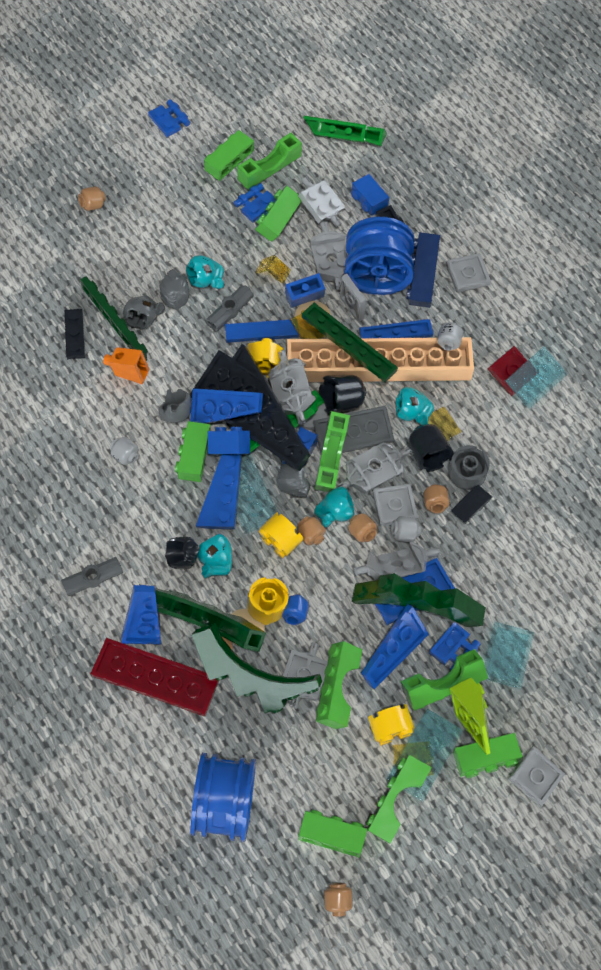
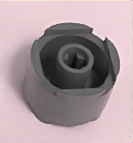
(468, 467)

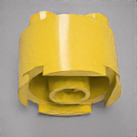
(265, 354)
(280, 534)
(267, 600)
(391, 723)

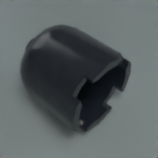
(342, 392)
(430, 447)

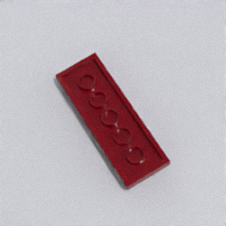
(154, 677)

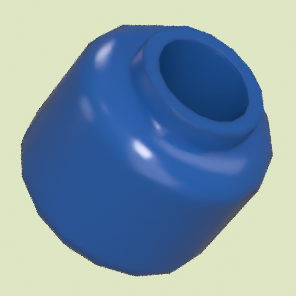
(296, 610)

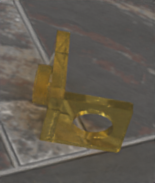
(274, 267)

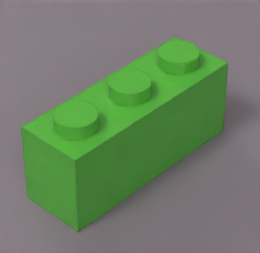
(229, 155)
(278, 213)
(193, 451)
(472, 759)
(332, 833)

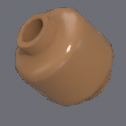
(91, 198)
(436, 498)
(362, 528)
(311, 530)
(338, 899)

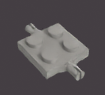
(321, 201)
(305, 665)

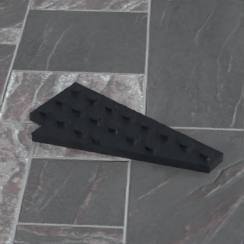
(271, 426)

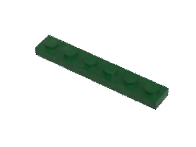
(111, 316)
(349, 342)

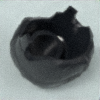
(181, 552)

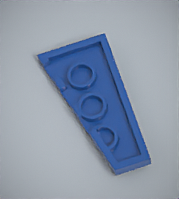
(221, 405)
(222, 497)
(142, 620)
(396, 646)

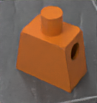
(128, 364)

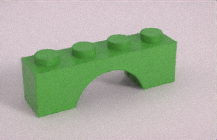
(284, 153)
(331, 452)
(424, 691)
(333, 708)
(385, 823)

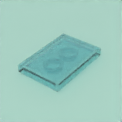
(536, 377)
(508, 655)

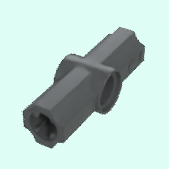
(235, 301)
(80, 580)

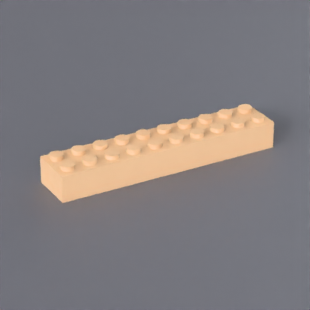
(415, 357)

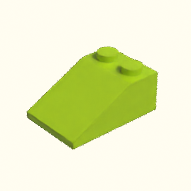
(471, 711)

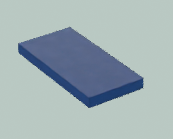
(434, 575)

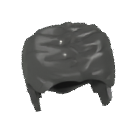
(174, 289)
(176, 406)
(292, 481)

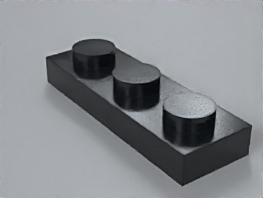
(74, 334)

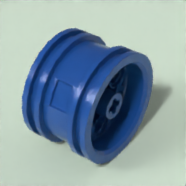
(222, 797)

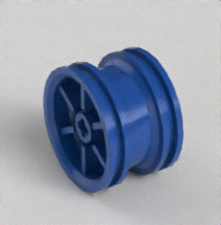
(380, 255)

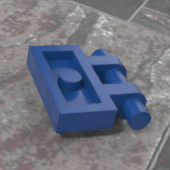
(164, 120)
(256, 208)
(450, 643)

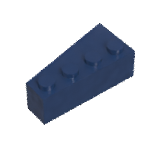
(424, 269)

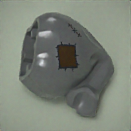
(142, 311)

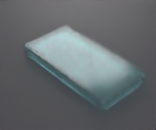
(254, 500)
(431, 745)

